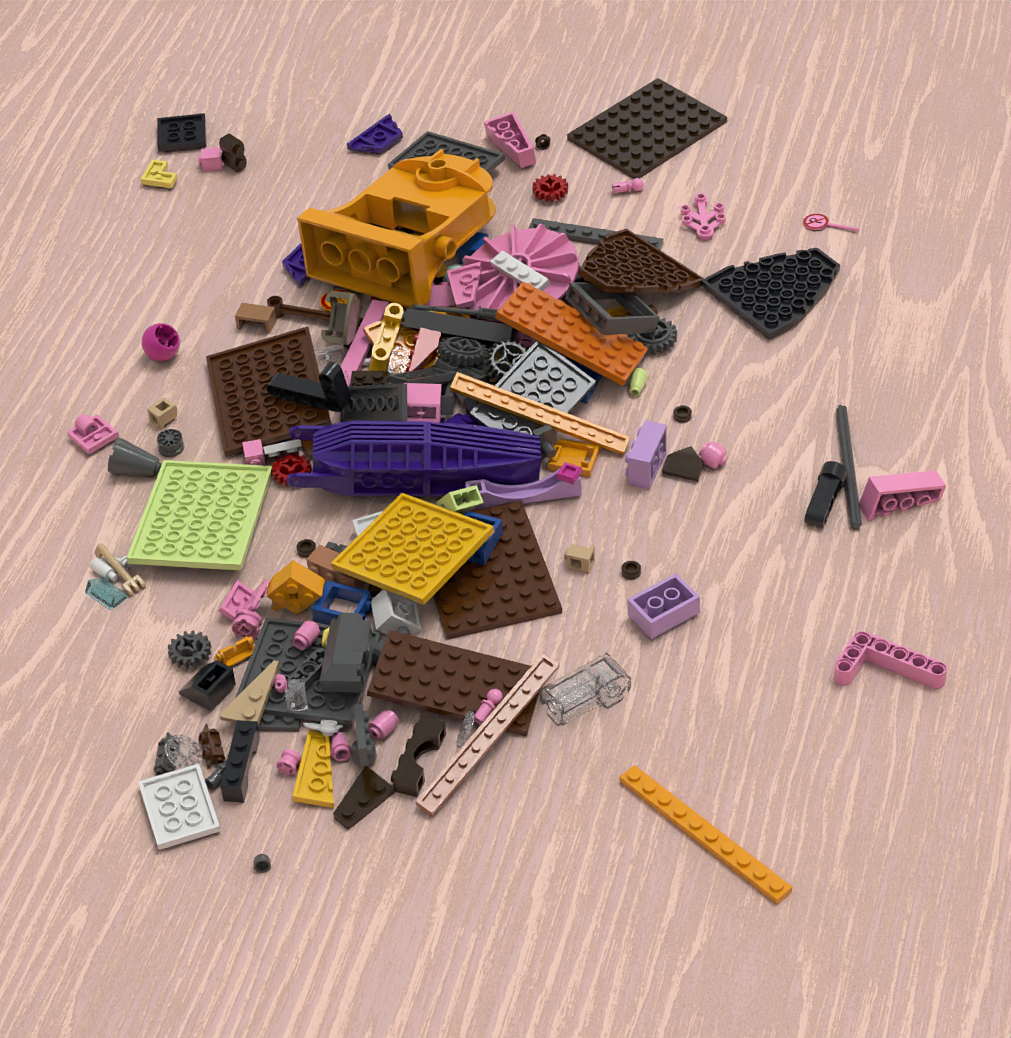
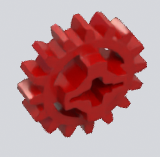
(550, 188)
(288, 465)

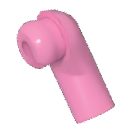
(280, 683)

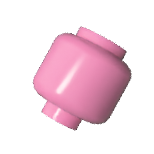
(713, 455)

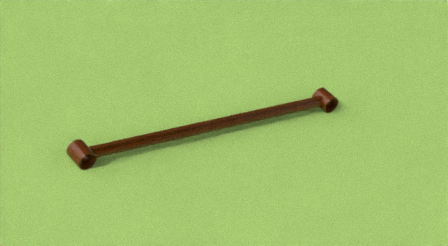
(281, 309)

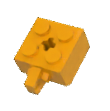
(294, 588)

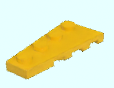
(315, 772)

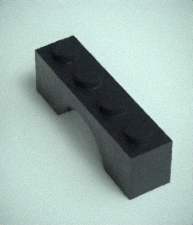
(235, 775)

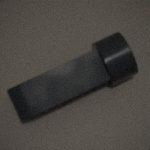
(830, 481)

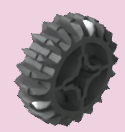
(510, 351)

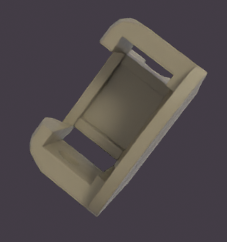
(343, 318)

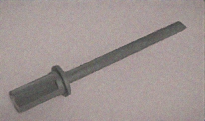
(483, 313)

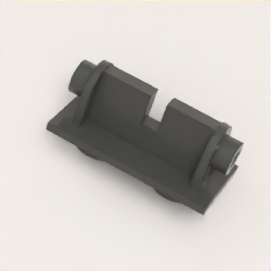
(162, 763)

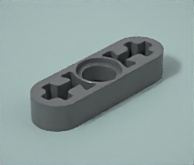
(310, 663)

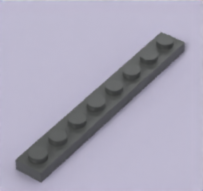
(585, 233)

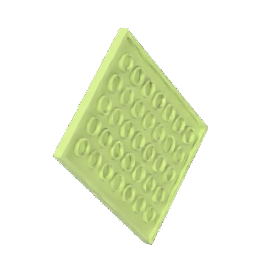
(200, 515)

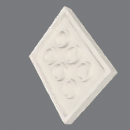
(179, 806)

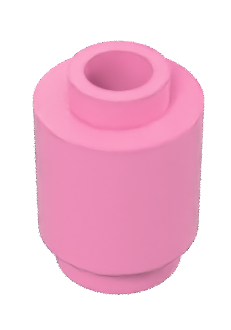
(306, 635)
(383, 724)

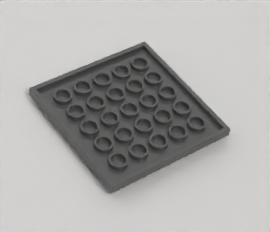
(277, 645)

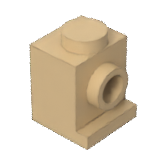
(162, 412)
(580, 558)

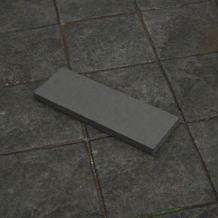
(376, 403)

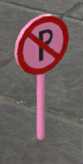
(820, 221)

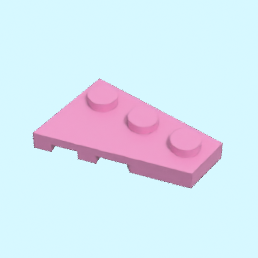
(465, 284)

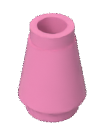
(339, 747)

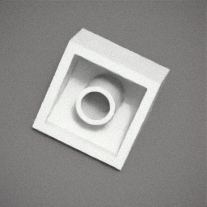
(393, 611)

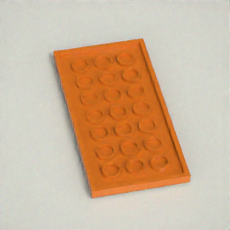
(570, 333)

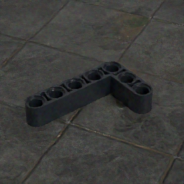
(327, 394)

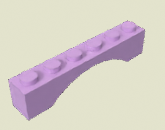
(540, 490)

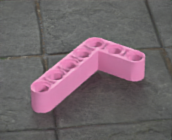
(888, 656)

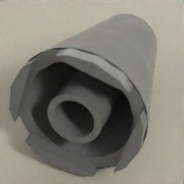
(132, 460)

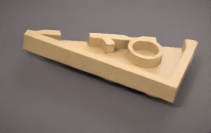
(252, 700)

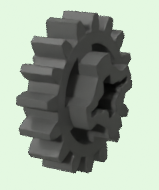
(189, 649)

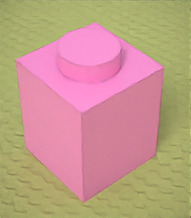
(211, 159)
(254, 452)

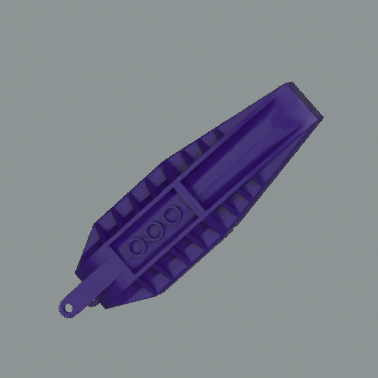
(414, 457)

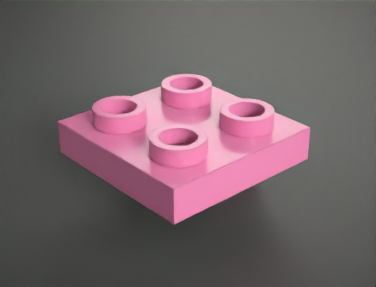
(92, 433)

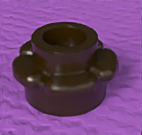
(545, 144)

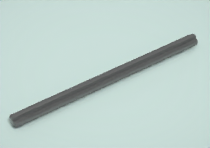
(848, 462)

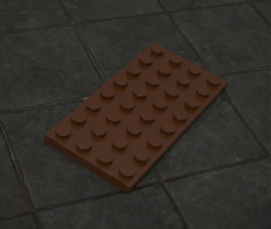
(444, 678)

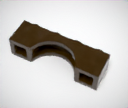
(427, 736)

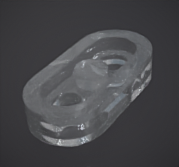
(396, 363)

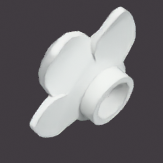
(327, 727)

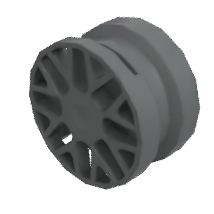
(170, 442)

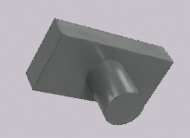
(546, 441)

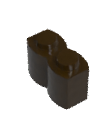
(232, 152)

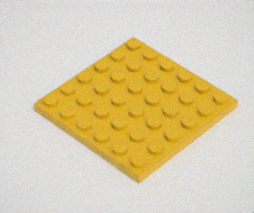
(412, 548)

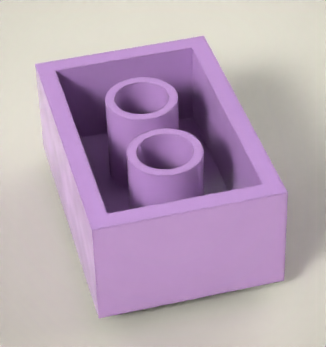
(646, 454)
(663, 606)

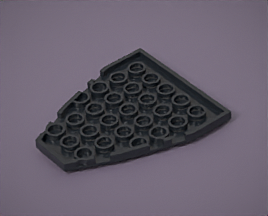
(776, 289)

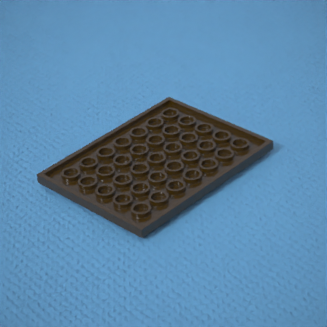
(647, 128)

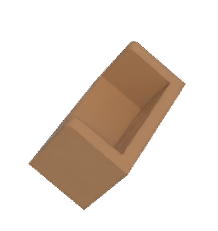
(256, 313)

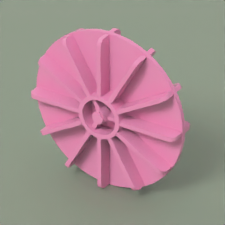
(539, 249)

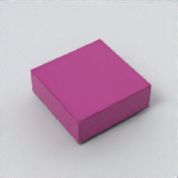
(569, 473)

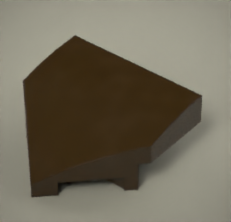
(683, 464)

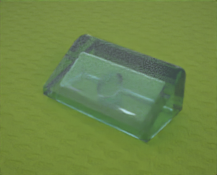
(105, 593)

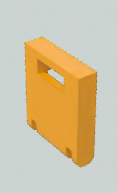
(575, 454)

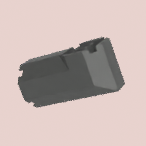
(346, 654)

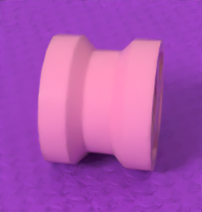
(288, 762)

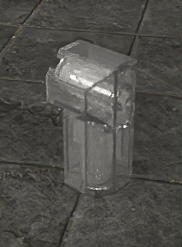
(584, 689)

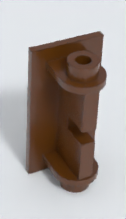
(209, 740)

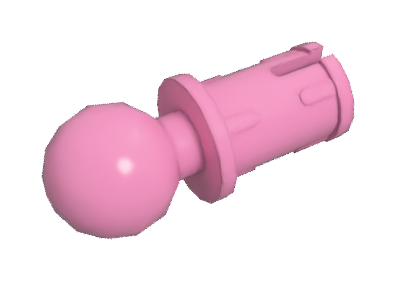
(636, 184)
(493, 698)

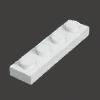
(518, 271)

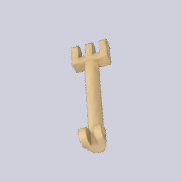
(130, 582)

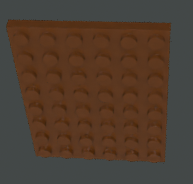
(240, 392)
(505, 590)

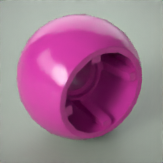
(160, 342)

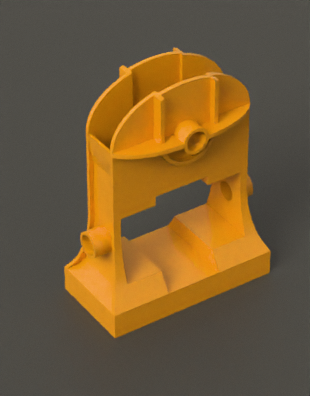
(425, 194)

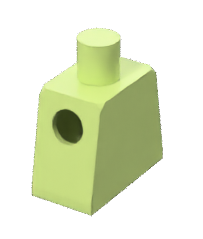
(453, 500)

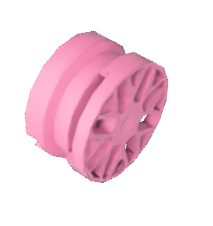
(247, 623)

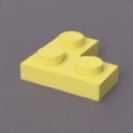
(157, 176)

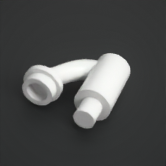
(104, 569)

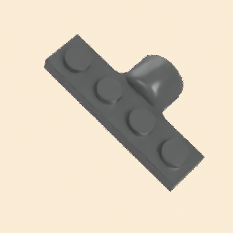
(363, 749)

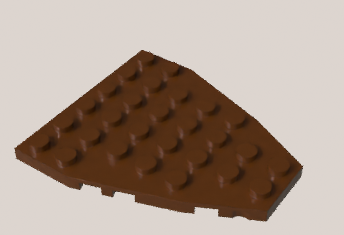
(635, 266)

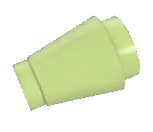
(637, 381)

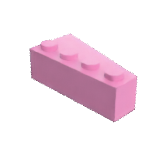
(511, 139)
(900, 492)

